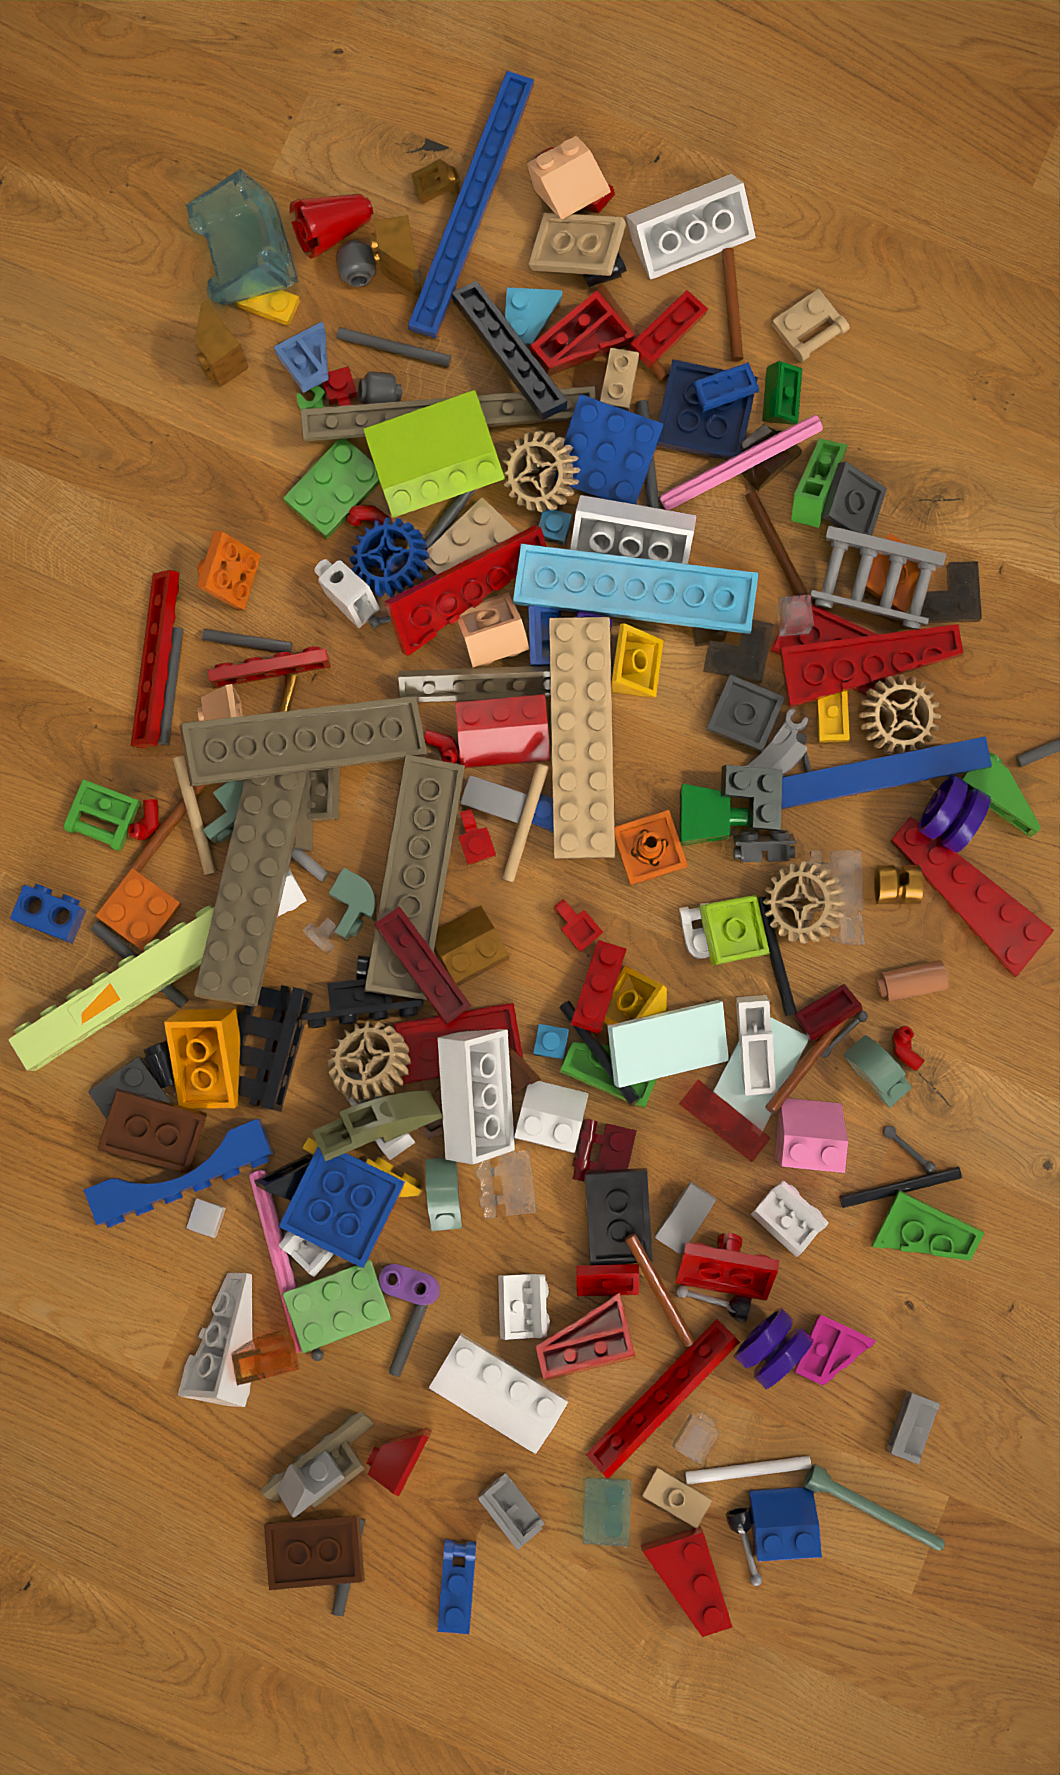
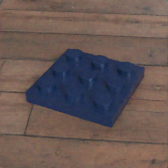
(688, 428)

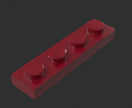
(422, 965)

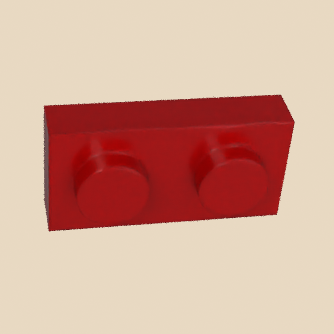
(607, 1280)

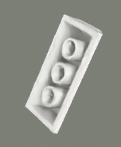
(691, 226)
(632, 530)
(476, 1095)
(499, 1393)

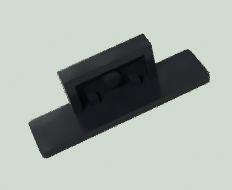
(351, 1002)

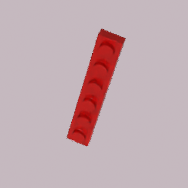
(155, 659)
(662, 1398)

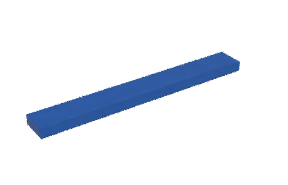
(885, 772)

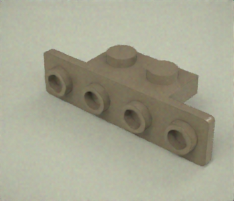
(319, 804)
(340, 1449)

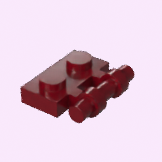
(614, 1153)

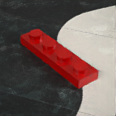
(257, 669)

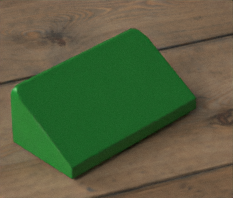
(782, 393)

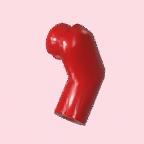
(365, 513)
(446, 745)
(148, 824)
(903, 1048)

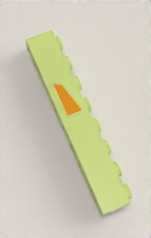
(113, 993)

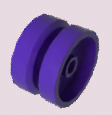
(954, 813)
(774, 1348)

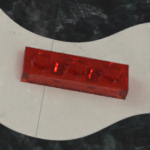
(724, 1120)

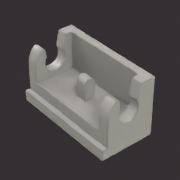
(912, 1427)
(511, 1510)

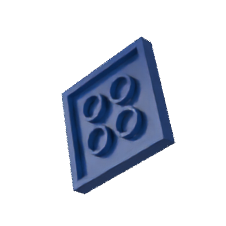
(611, 449)
(342, 1206)

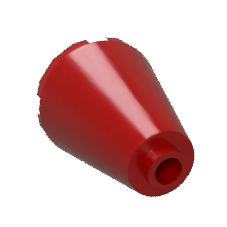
(328, 220)

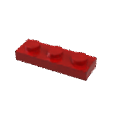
(668, 328)
(598, 986)

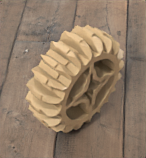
(530, 450)
(916, 698)
(805, 913)
(378, 1068)

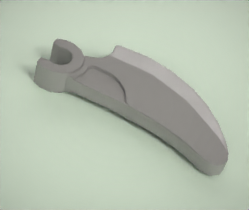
(784, 750)

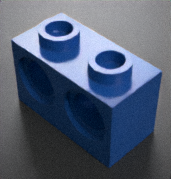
(46, 918)

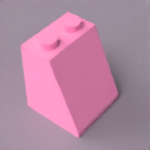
(811, 1135)

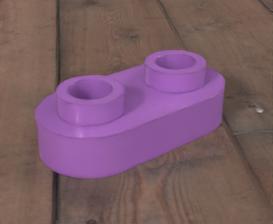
(408, 1283)

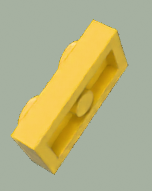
(276, 306)
(833, 718)

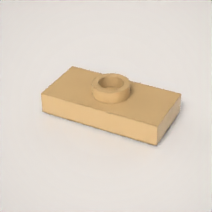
(676, 1497)

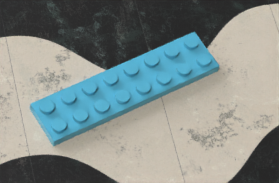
(636, 588)

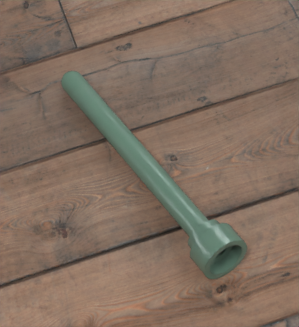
(819, 1480)

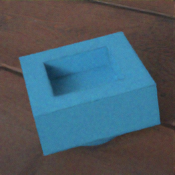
(555, 525)
(551, 1041)

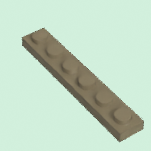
(475, 683)

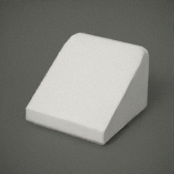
(206, 1218)

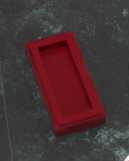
(828, 1012)

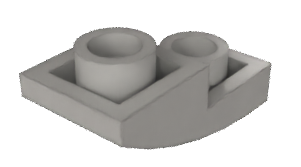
(494, 799)
(685, 1217)

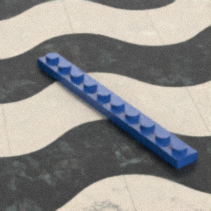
(471, 205)

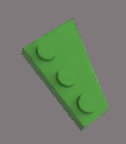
(583, 1066)
(925, 1229)

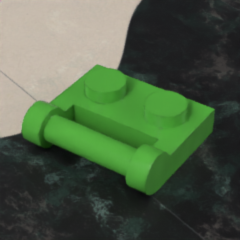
(106, 806)

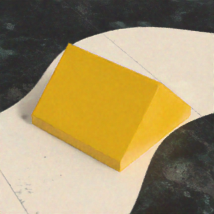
(636, 662)

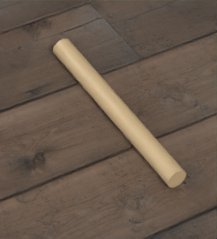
(194, 816)
(525, 822)

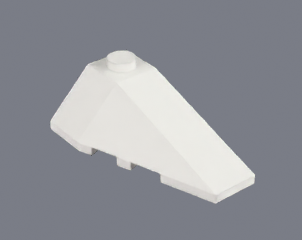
(210, 1372)

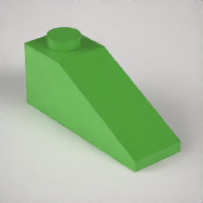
(816, 482)
(1005, 795)

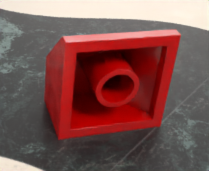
(396, 1459)

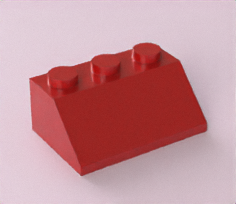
(502, 731)

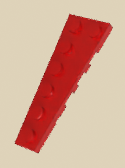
(443, 598)
(845, 664)
(990, 912)

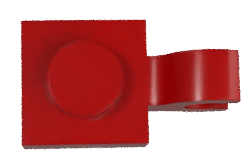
(340, 387)
(476, 842)
(580, 928)

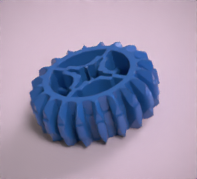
(379, 545)

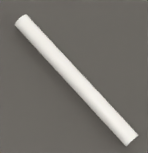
(748, 1470)

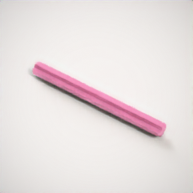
(741, 462)
(274, 1237)

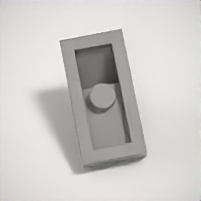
(306, 1485)

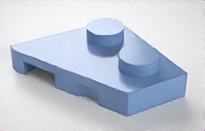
(305, 357)

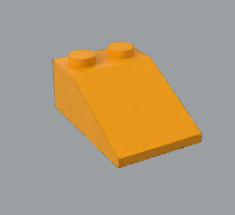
(205, 1057)

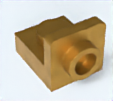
(436, 180)

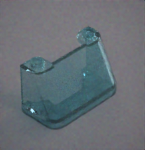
(243, 239)

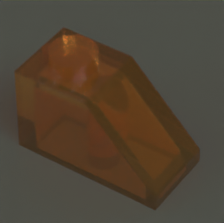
(265, 1357)

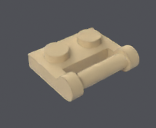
(806, 317)

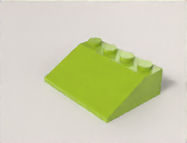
(433, 453)

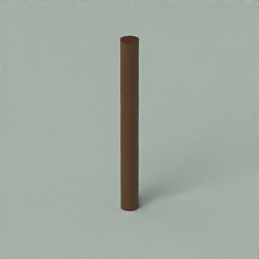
(775, 544)

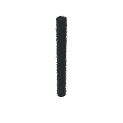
(777, 962)
(599, 1053)
(904, 1186)

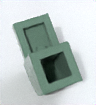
(229, 797)
(358, 897)
(878, 1069)
(443, 1194)

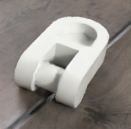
(694, 938)

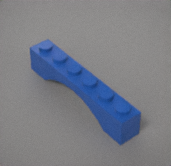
(118, 1197)

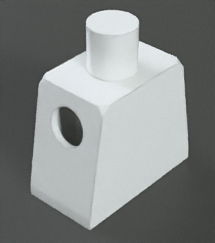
(347, 591)

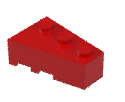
(581, 336)
(690, 1576)

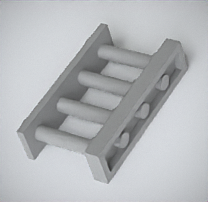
(869, 548)

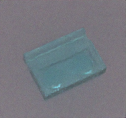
(607, 1511)

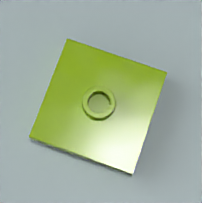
(734, 930)

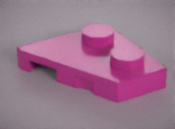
(831, 1350)

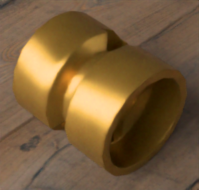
(887, 884)

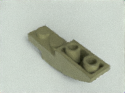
(377, 1118)

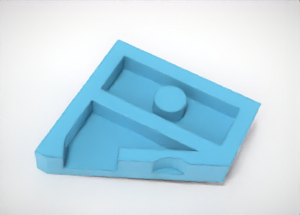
(530, 311)

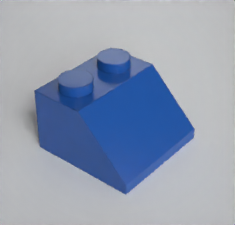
(784, 1524)

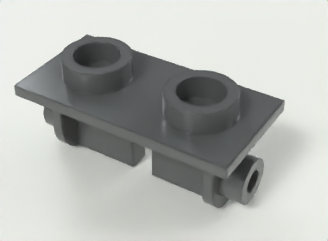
(776, 844)

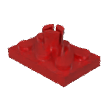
(727, 1269)

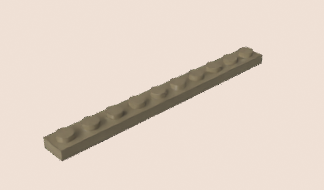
(497, 409)

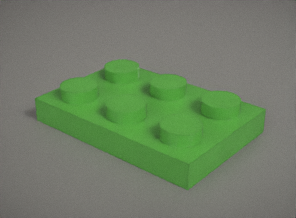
(333, 487)
(336, 1306)

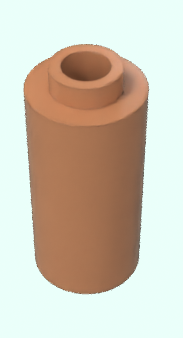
(912, 981)

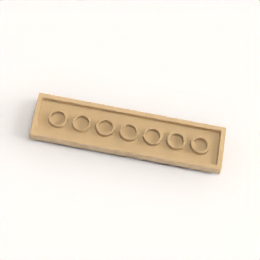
(582, 738)

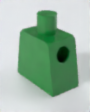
(706, 815)

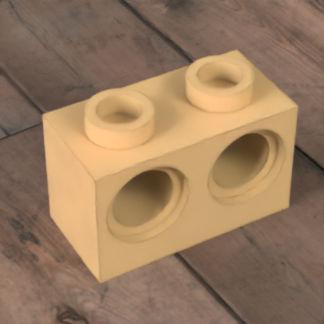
(620, 378)

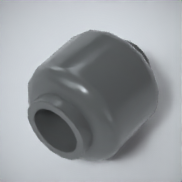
(356, 263)
(379, 388)

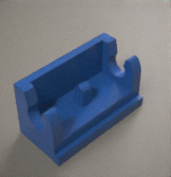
(540, 634)

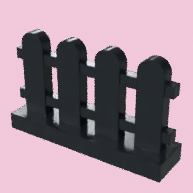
(287, 1033)

